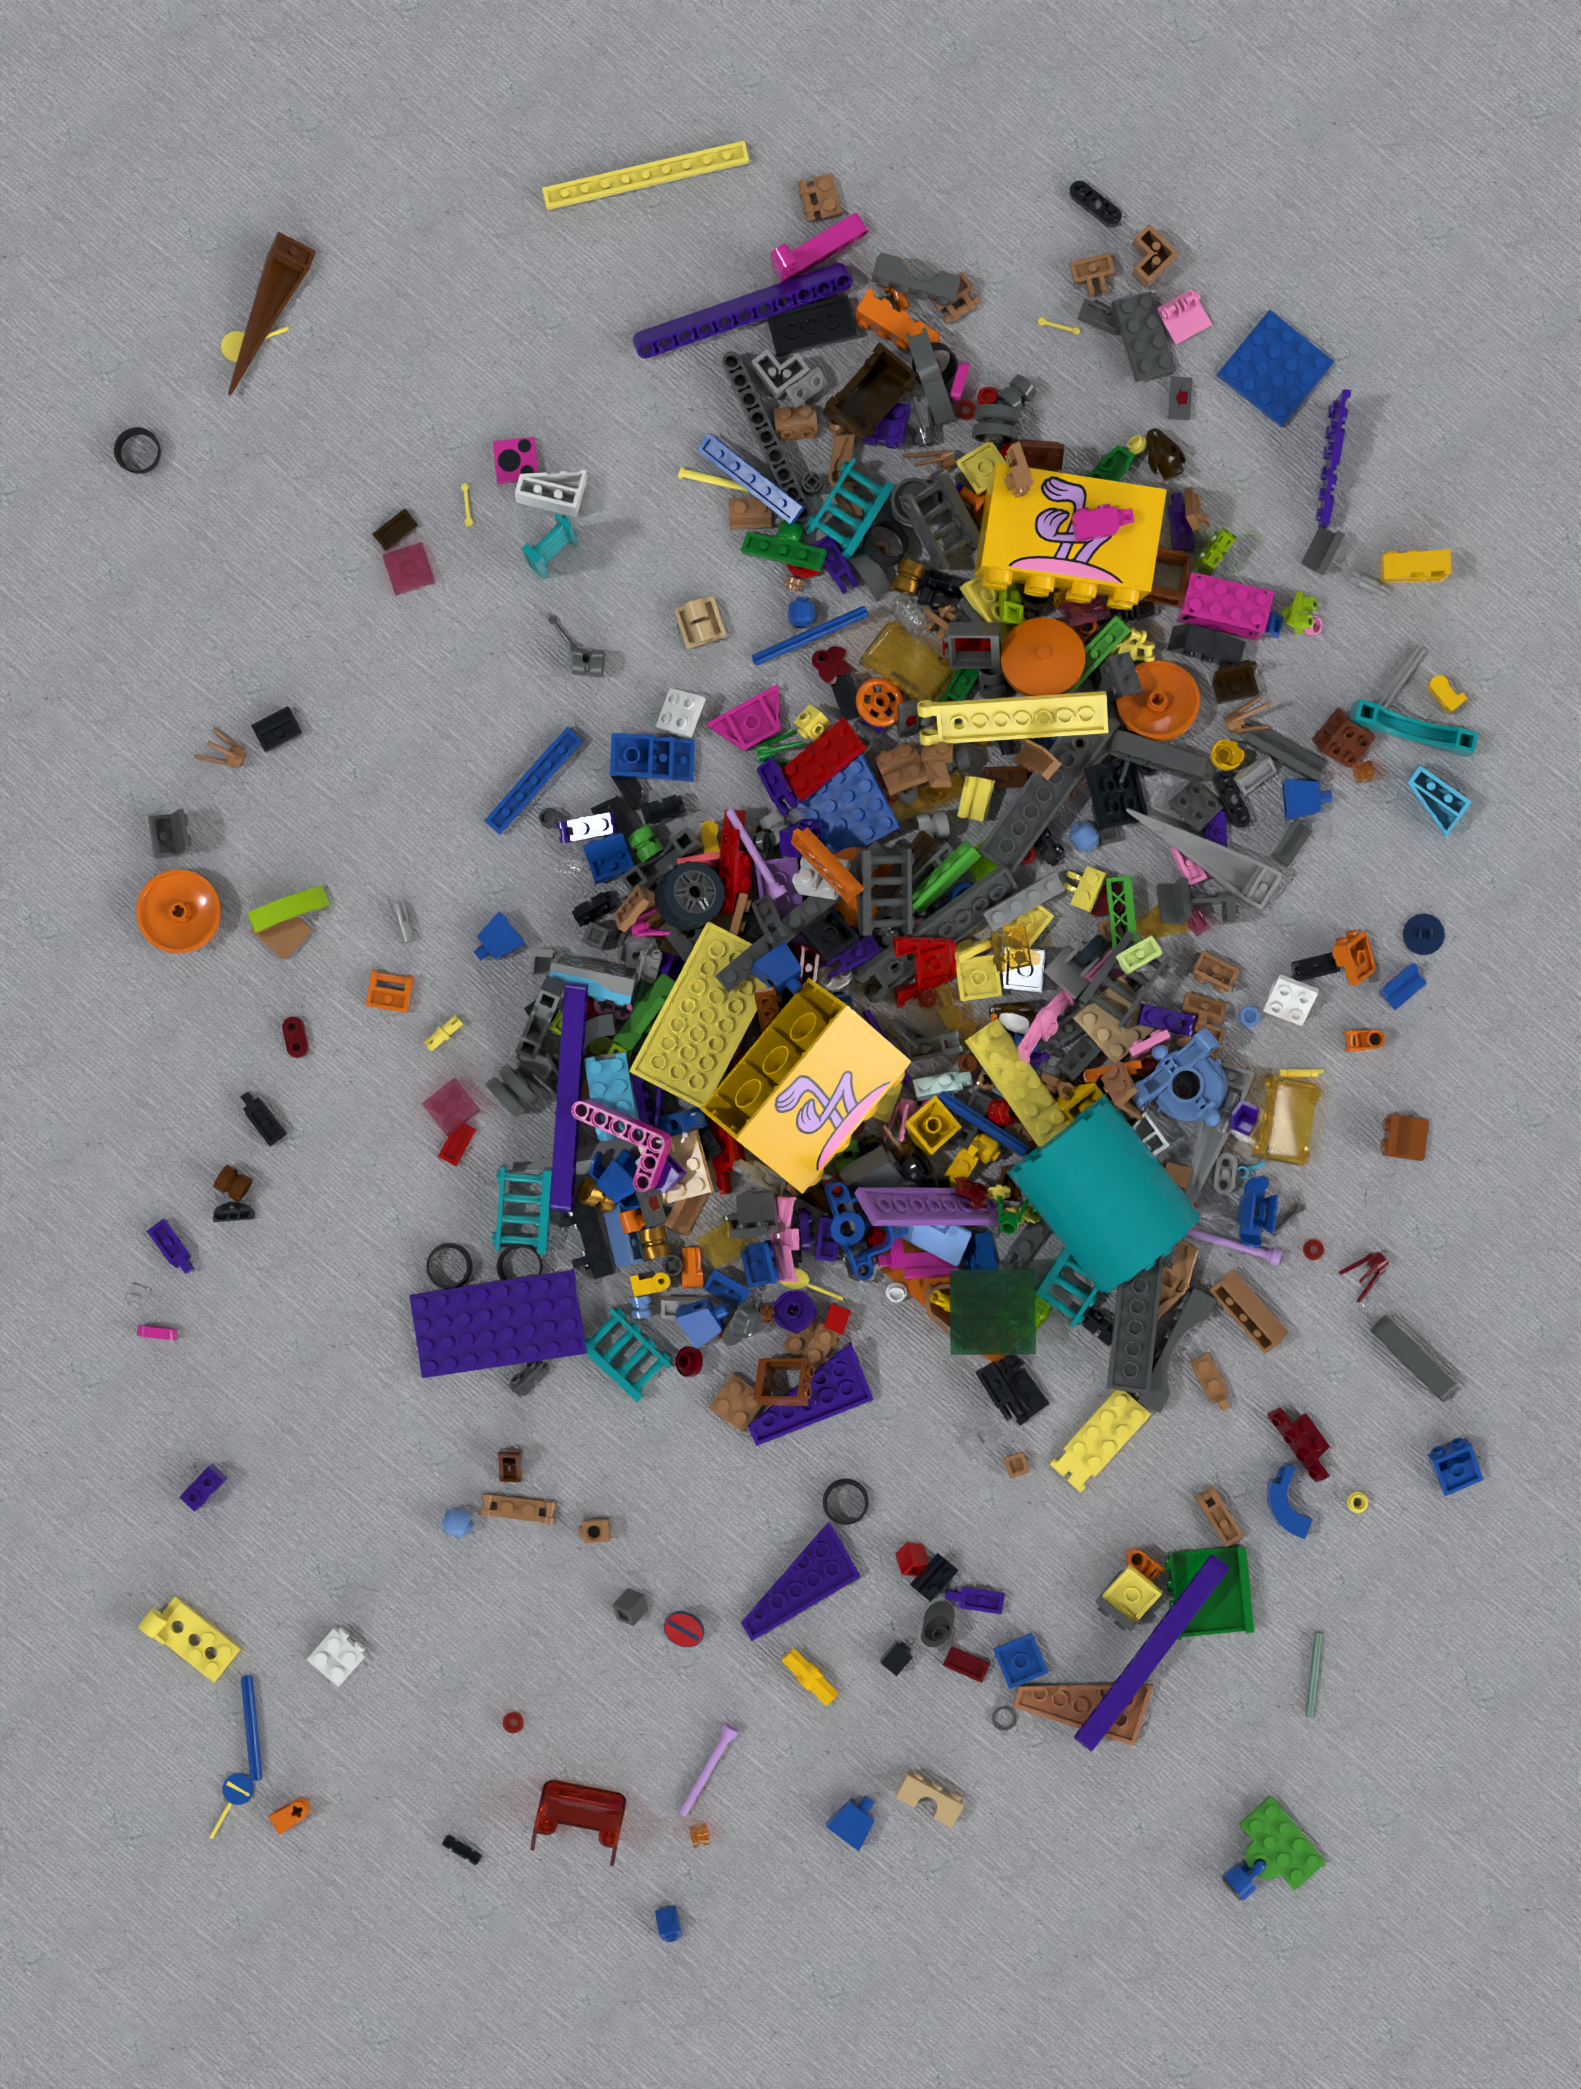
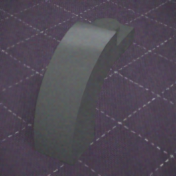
(598, 1026)

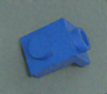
(668, 1924)

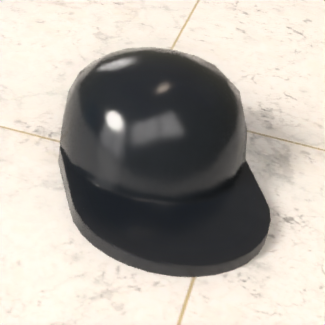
(916, 1166)

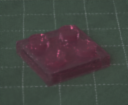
(408, 568)
(1080, 613)
(451, 1107)

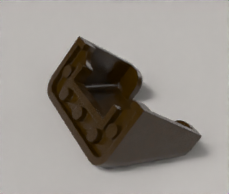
(871, 393)

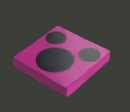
(514, 458)

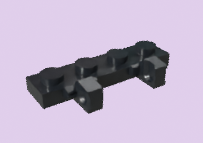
(596, 1252)

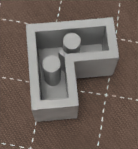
(777, 376)

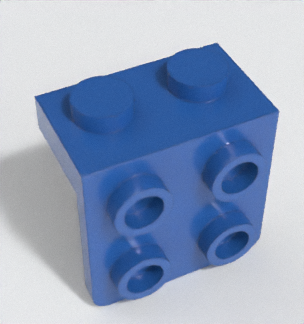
(608, 857)
(758, 1264)

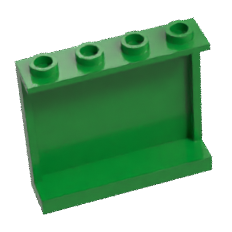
(1229, 1604)

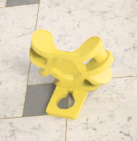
(1131, 645)

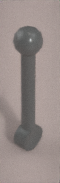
(552, 620)
(1299, 1208)

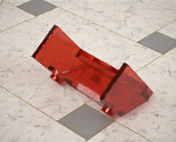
(581, 1808)

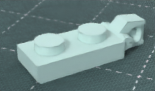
(950, 1082)

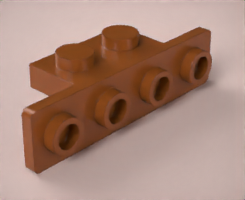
(767, 1005)

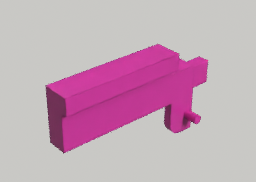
(915, 1264)

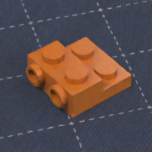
(1354, 954)

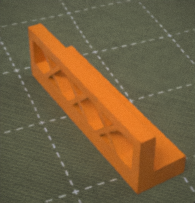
(826, 864)

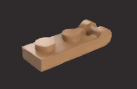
(1219, 1517)

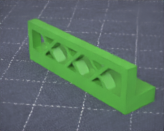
(1102, 646)
(944, 876)
(1128, 912)

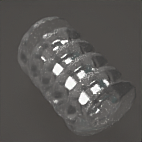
(910, 615)

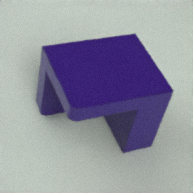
(671, 965)
(1245, 1117)

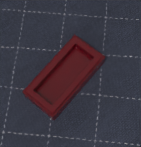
(966, 1664)

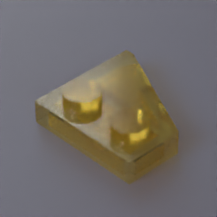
(1151, 925)

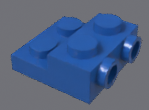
(1455, 1466)

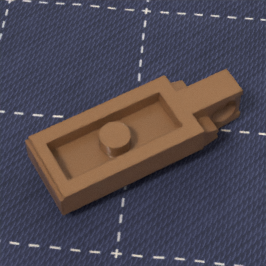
(1210, 1380)

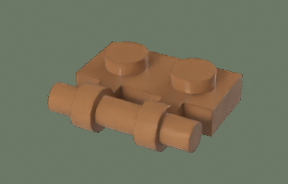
(826, 197)
(969, 304)

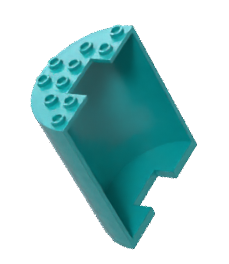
(1105, 1196)

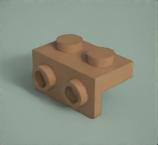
(795, 423)
(1215, 972)

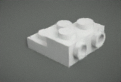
(811, 883)
(337, 1655)

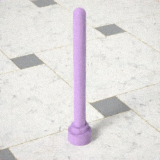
(776, 890)
(1271, 1255)
(728, 1733)

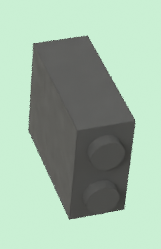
(872, 1170)

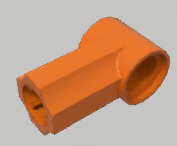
(631, 1220)
(692, 1273)

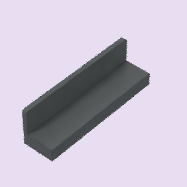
(1285, 752)

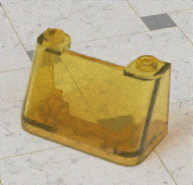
(907, 663)
(1287, 1121)

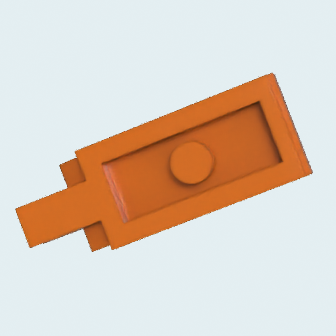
(1092, 1075)

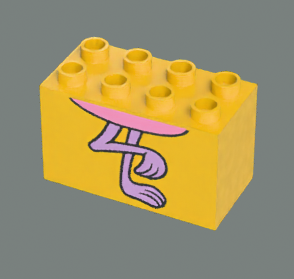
(1035, 544)
(806, 1085)

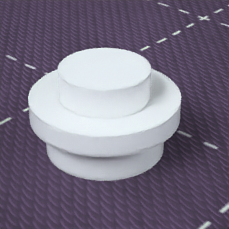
(896, 1291)

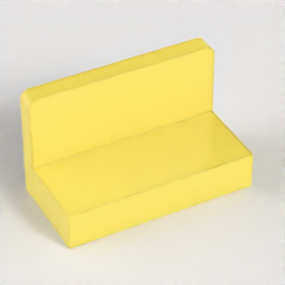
(976, 798)

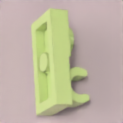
(1139, 955)

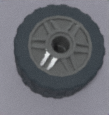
(689, 895)

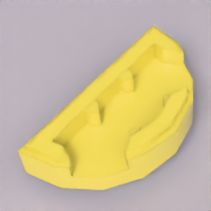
(968, 949)

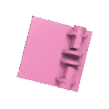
(1184, 316)

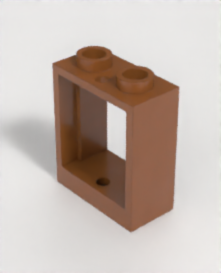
(1165, 595)
(764, 1381)

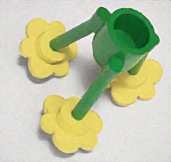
(1012, 1216)

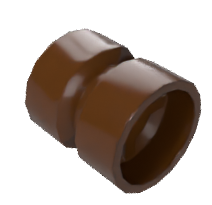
(231, 1182)

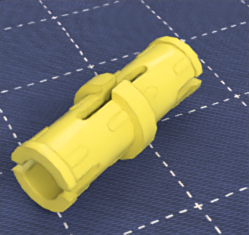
(443, 1033)

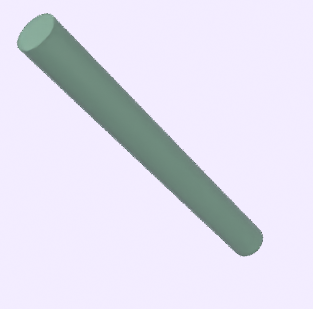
(1314, 1672)

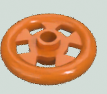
(864, 708)

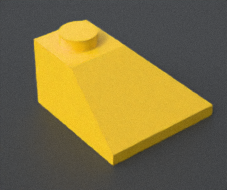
(1080, 1099)
(931, 1126)

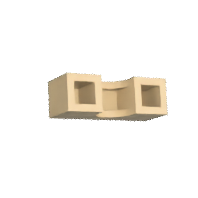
(947, 1804)

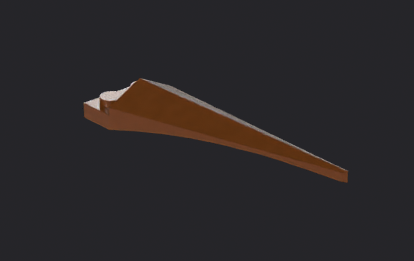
(281, 275)

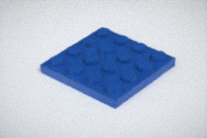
(1275, 368)
(850, 808)

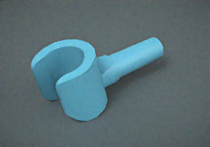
(1250, 1168)

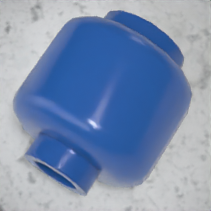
(801, 613)

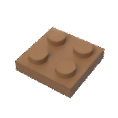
(736, 1403)

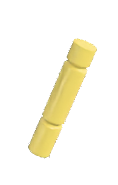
(1300, 1072)

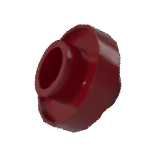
(689, 1361)

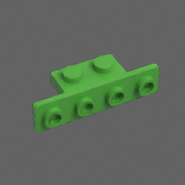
(643, 1016)

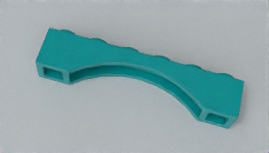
(1441, 737)

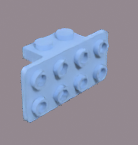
(942, 1241)

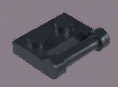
(1029, 1395)

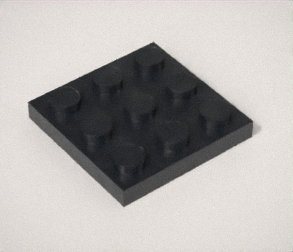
(1111, 797)

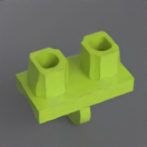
(1297, 613)

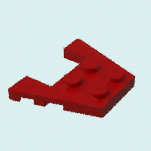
(933, 964)

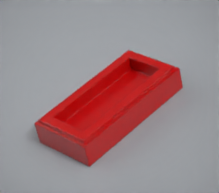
(457, 1144)

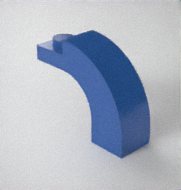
(1279, 1507)

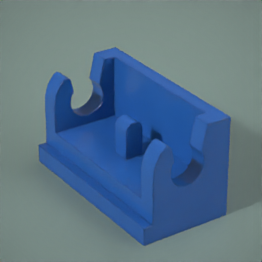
(726, 1288)

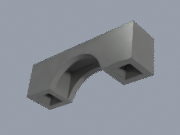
(891, 273)
(681, 845)
(540, 1017)

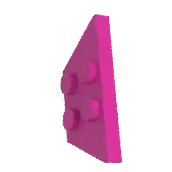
(750, 721)

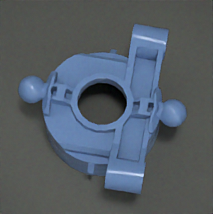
(1190, 1058)

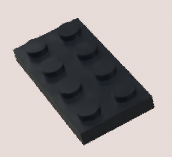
(812, 325)

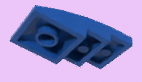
(652, 757)

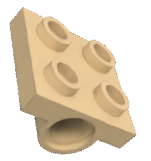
(700, 622)

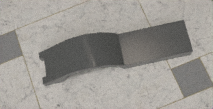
(931, 377)
(867, 568)

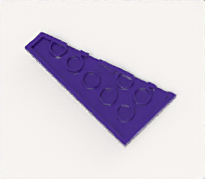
(1332, 454)
(834, 1389)
(810, 1578)

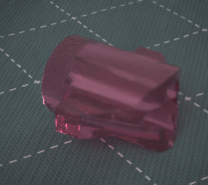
(1197, 922)

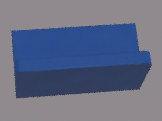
(1402, 986)
(980, 1252)

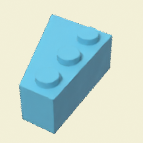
(1437, 798)

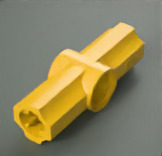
(809, 1676)

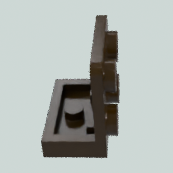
(1234, 682)

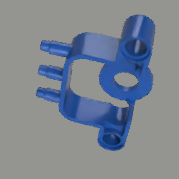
(864, 1256)

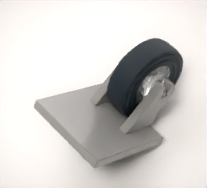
(1070, 970)

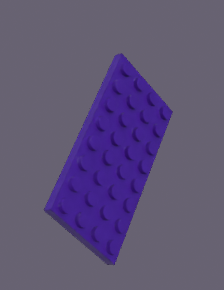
(498, 1324)

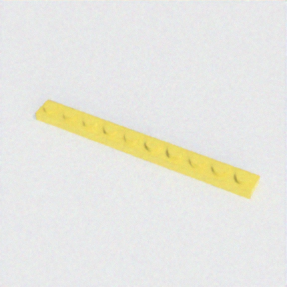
(645, 175)

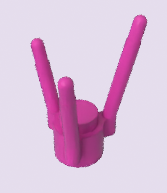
(641, 926)

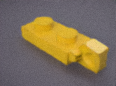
(963, 1163)

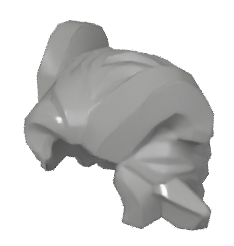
(845, 1270)

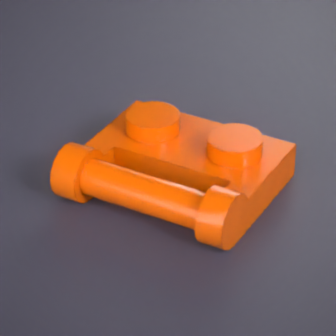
(389, 998)

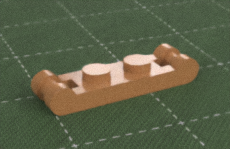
(518, 1508)

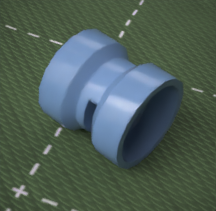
(641, 1307)

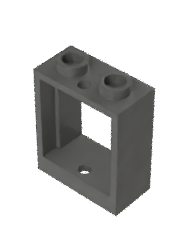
(973, 659)

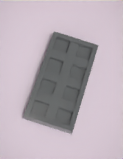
(1143, 336)

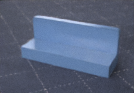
(625, 1247)

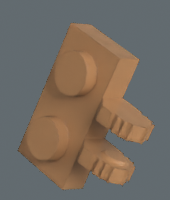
(1092, 269)

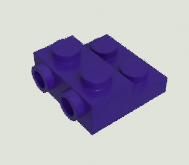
(892, 428)

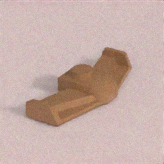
(842, 452)
(934, 761)
(1177, 1279)

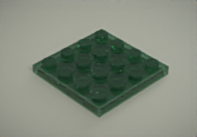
(992, 1311)

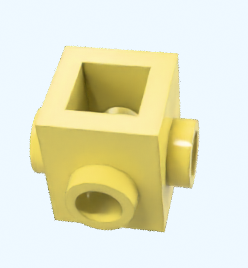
(811, 723)

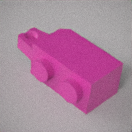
(1100, 522)

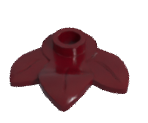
(833, 666)
(1101, 905)
(975, 1191)

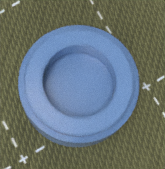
(1249, 1016)

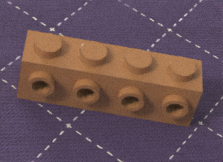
(1248, 1311)

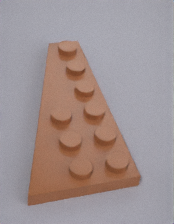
(1076, 1702)

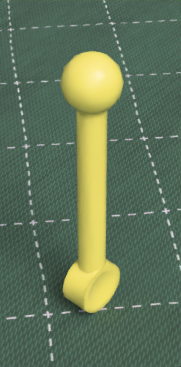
(1042, 322)
(468, 521)

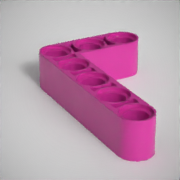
(793, 263)
(630, 1134)

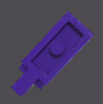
(1180, 529)
(171, 1245)
(976, 1599)

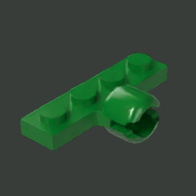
(785, 547)

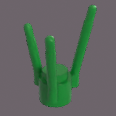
(767, 750)

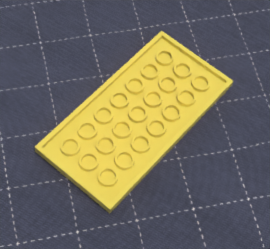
(699, 1022)

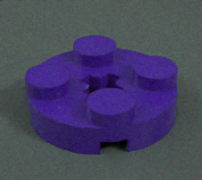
(805, 1313)

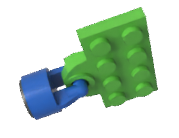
(1274, 1850)

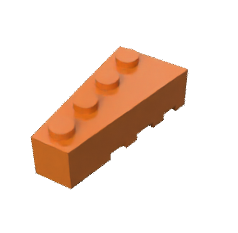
(889, 323)

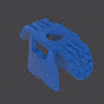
(617, 1178)
(1254, 1196)

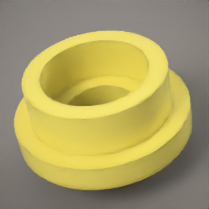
(1137, 444)
(1363, 1505)

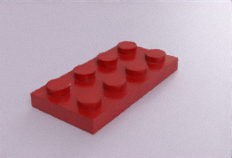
(823, 759)

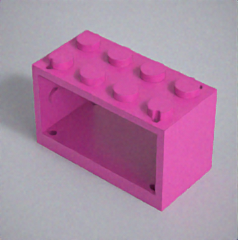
(1225, 606)

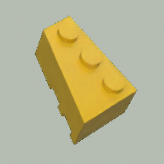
(1415, 566)

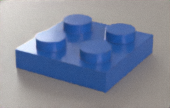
(1020, 1660)

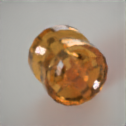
(1363, 771)
(699, 1835)

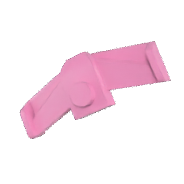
(1044, 1024)
(785, 1240)

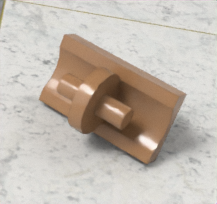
(943, 619)

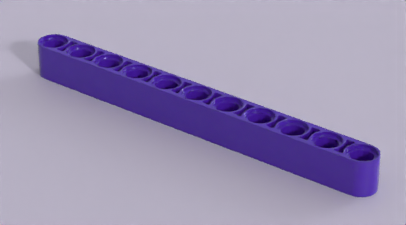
(742, 310)
(568, 1093)
(1151, 1652)

